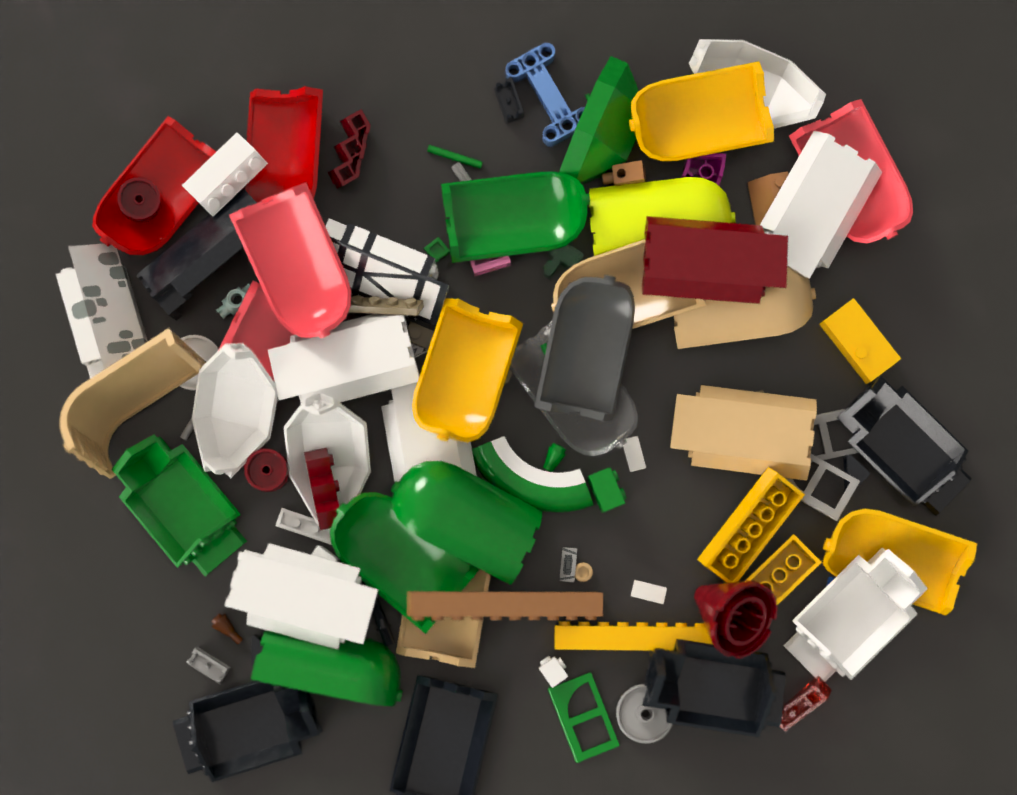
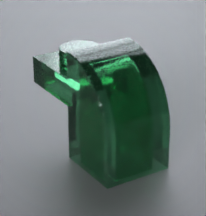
(565, 256)

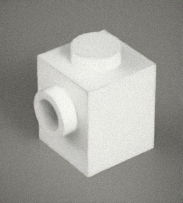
(553, 670)

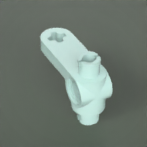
(228, 305)

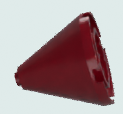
(737, 615)

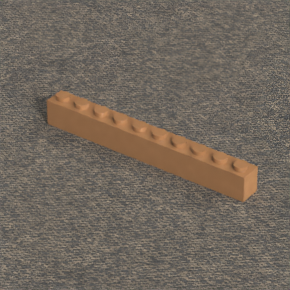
(501, 603)

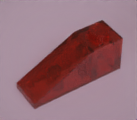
(804, 702)

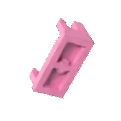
(488, 265)

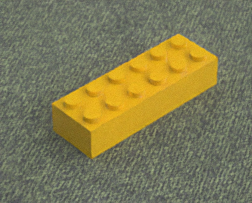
(751, 526)

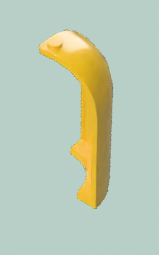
(702, 113)
(464, 371)
(929, 552)

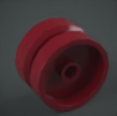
(128, 196)
(257, 463)

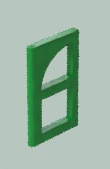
(560, 697)

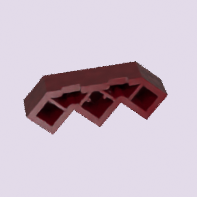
(351, 150)
(323, 486)

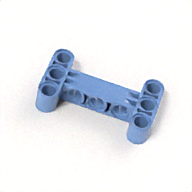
(546, 92)

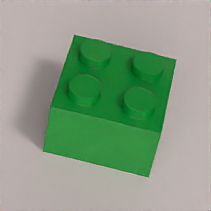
(606, 489)

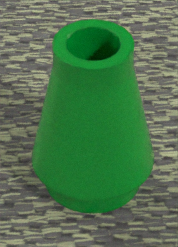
(554, 456)

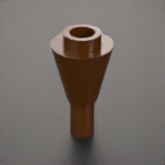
(222, 624)

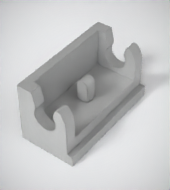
(208, 665)

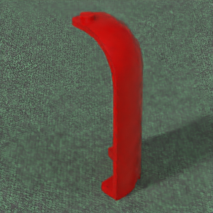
(287, 136)
(168, 163)

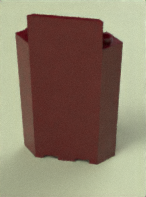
(712, 260)

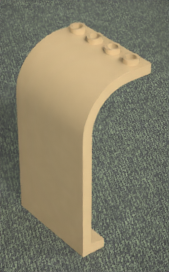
(121, 392)

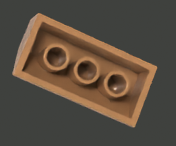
(763, 192)

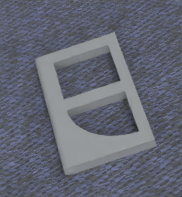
(821, 420)
(817, 504)

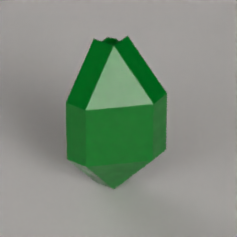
(604, 129)

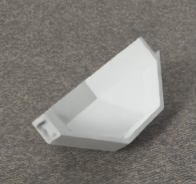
(789, 91)
(232, 409)
(330, 425)

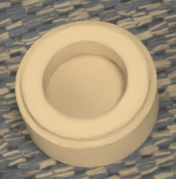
(583, 572)

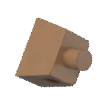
(633, 172)

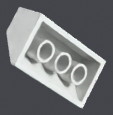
(225, 174)

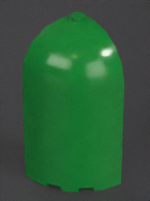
(513, 214)
(466, 517)
(392, 557)
(351, 672)

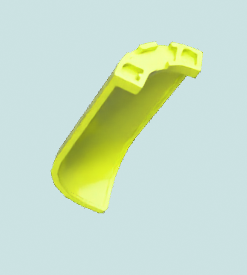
(622, 210)

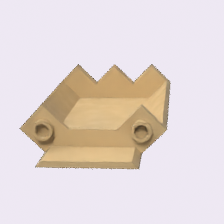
(745, 431)

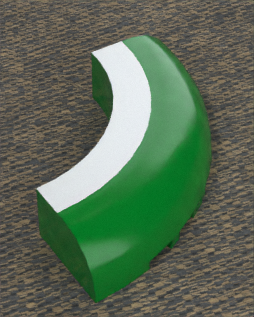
(536, 487)

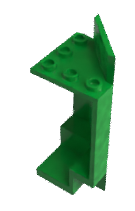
(178, 504)

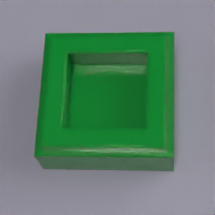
(437, 249)

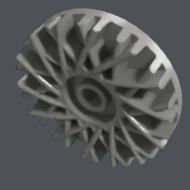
(633, 724)

